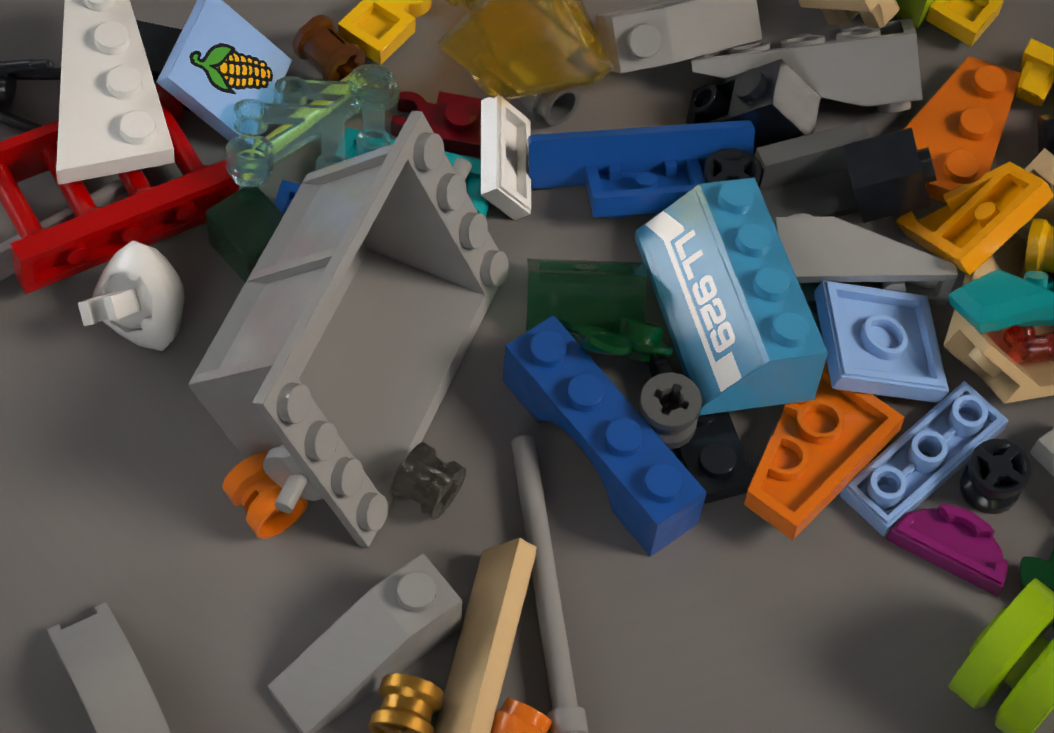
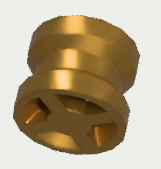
(406, 705)

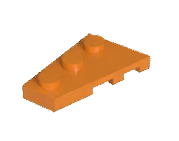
(965, 123)
(817, 454)

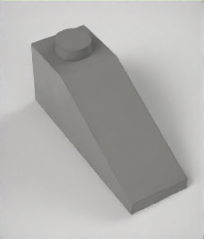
(676, 31)
(853, 255)
(374, 638)

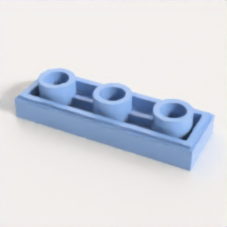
(904, 476)

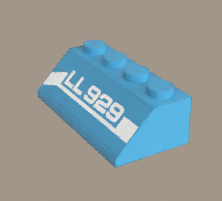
(732, 299)

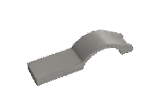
(108, 675)

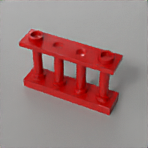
(99, 232)

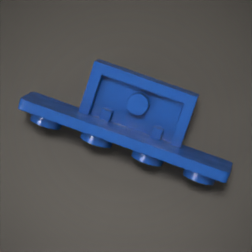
(632, 167)

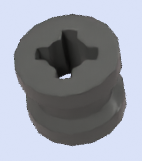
(679, 420)

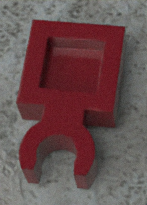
(452, 117)

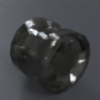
(428, 480)

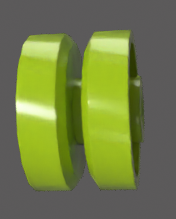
(1014, 654)

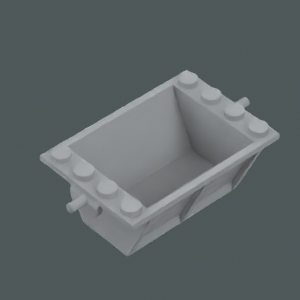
(354, 325)

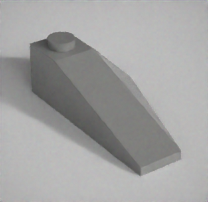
(855, 68)

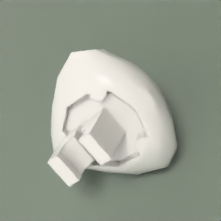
(138, 297)

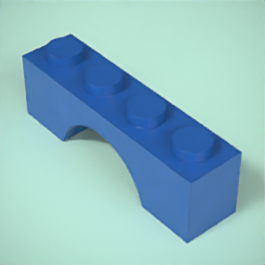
(641, 475)

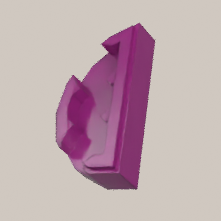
(955, 542)

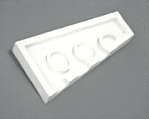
(107, 95)

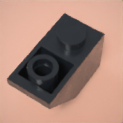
(767, 95)

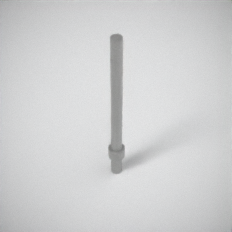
(565, 713)

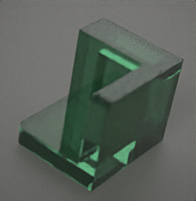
(242, 228)

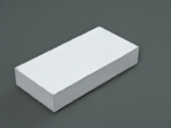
(505, 157)

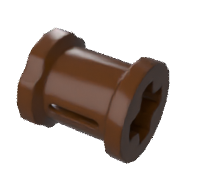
(327, 49)

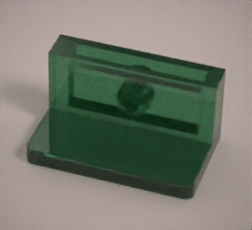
(585, 292)

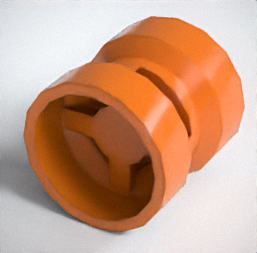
(256, 492)

